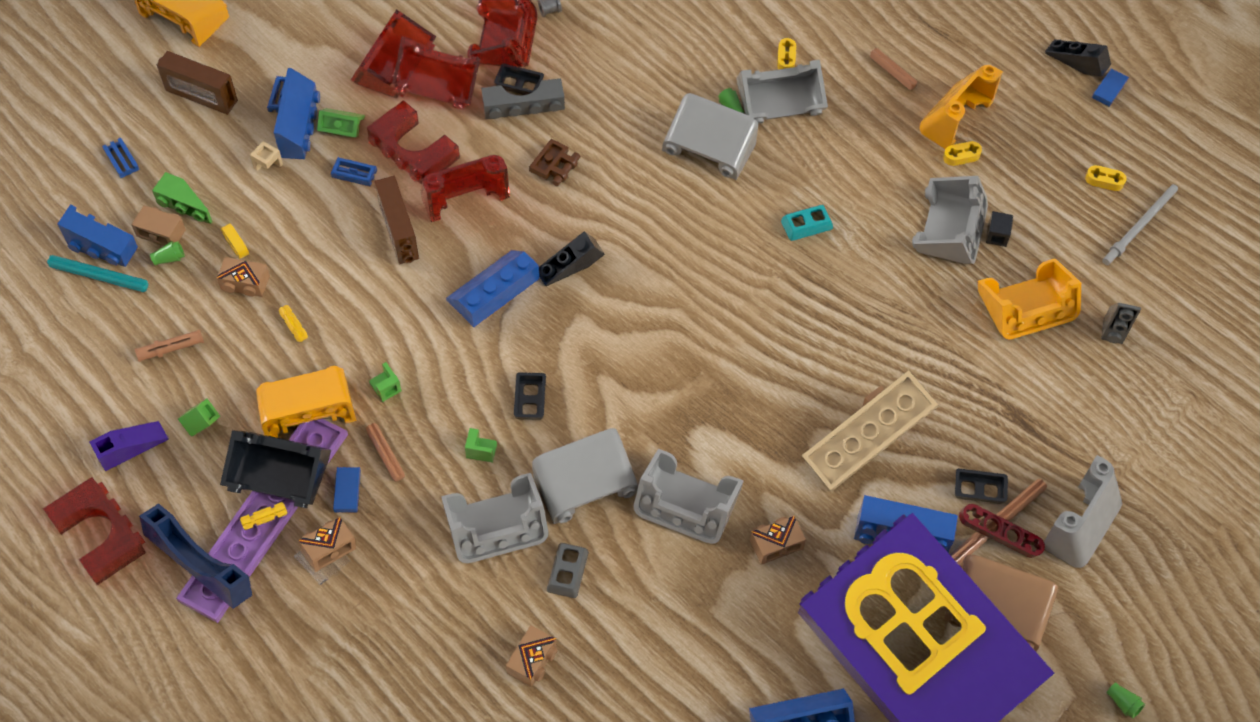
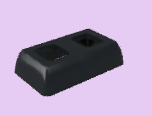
(521, 75)
(521, 399)
(980, 479)

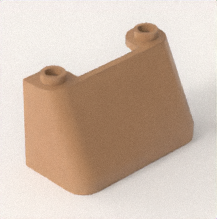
(1017, 595)

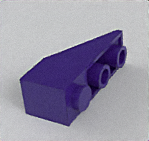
(127, 443)

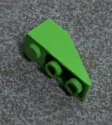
(177, 194)

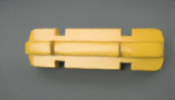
(293, 323)
(263, 516)

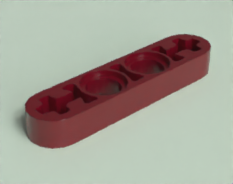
(1000, 534)

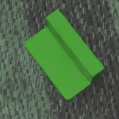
(339, 122)

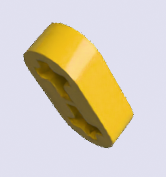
(783, 55)
(962, 153)
(1105, 178)
(234, 241)

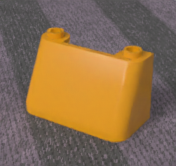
(196, 17)
(975, 89)
(1033, 304)
(304, 400)

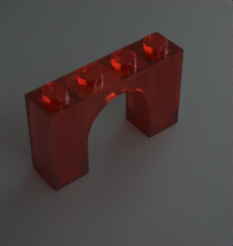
(393, 126)
(91, 501)

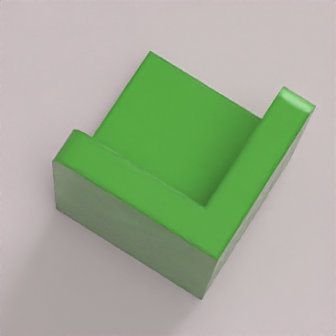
(386, 383)
(199, 417)
(479, 448)

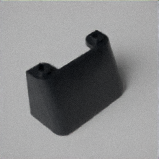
(274, 467)

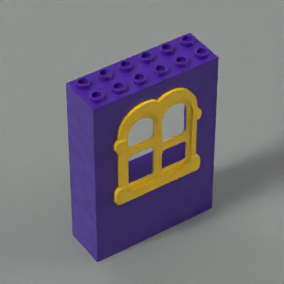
(967, 679)

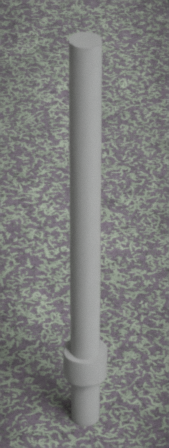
(1119, 247)

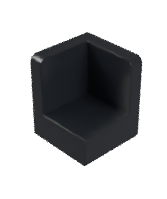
(999, 229)

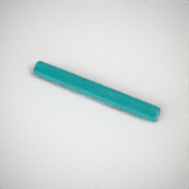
(98, 273)

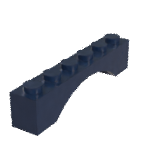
(221, 578)

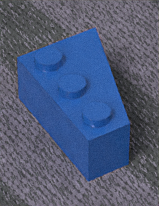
(95, 239)

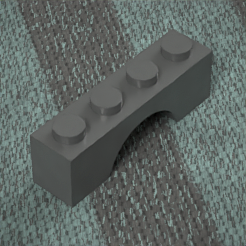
(545, 98)

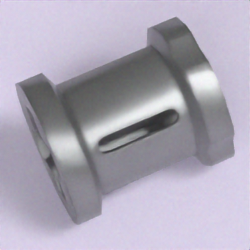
(549, 6)

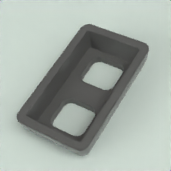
(577, 569)

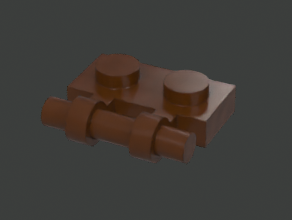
(548, 160)

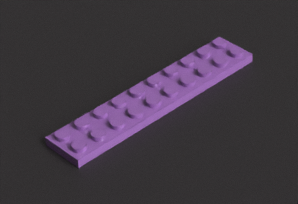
(249, 546)

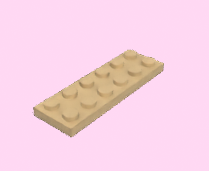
(870, 430)

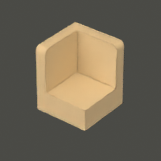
(265, 156)

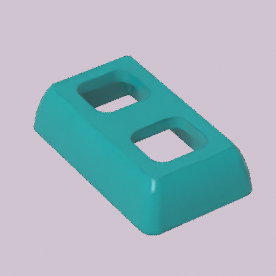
(811, 227)

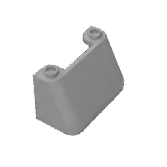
(783, 92)
(712, 133)
(954, 219)
(583, 474)
(685, 501)
(497, 523)
(1077, 537)

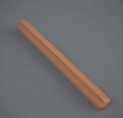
(1007, 513)

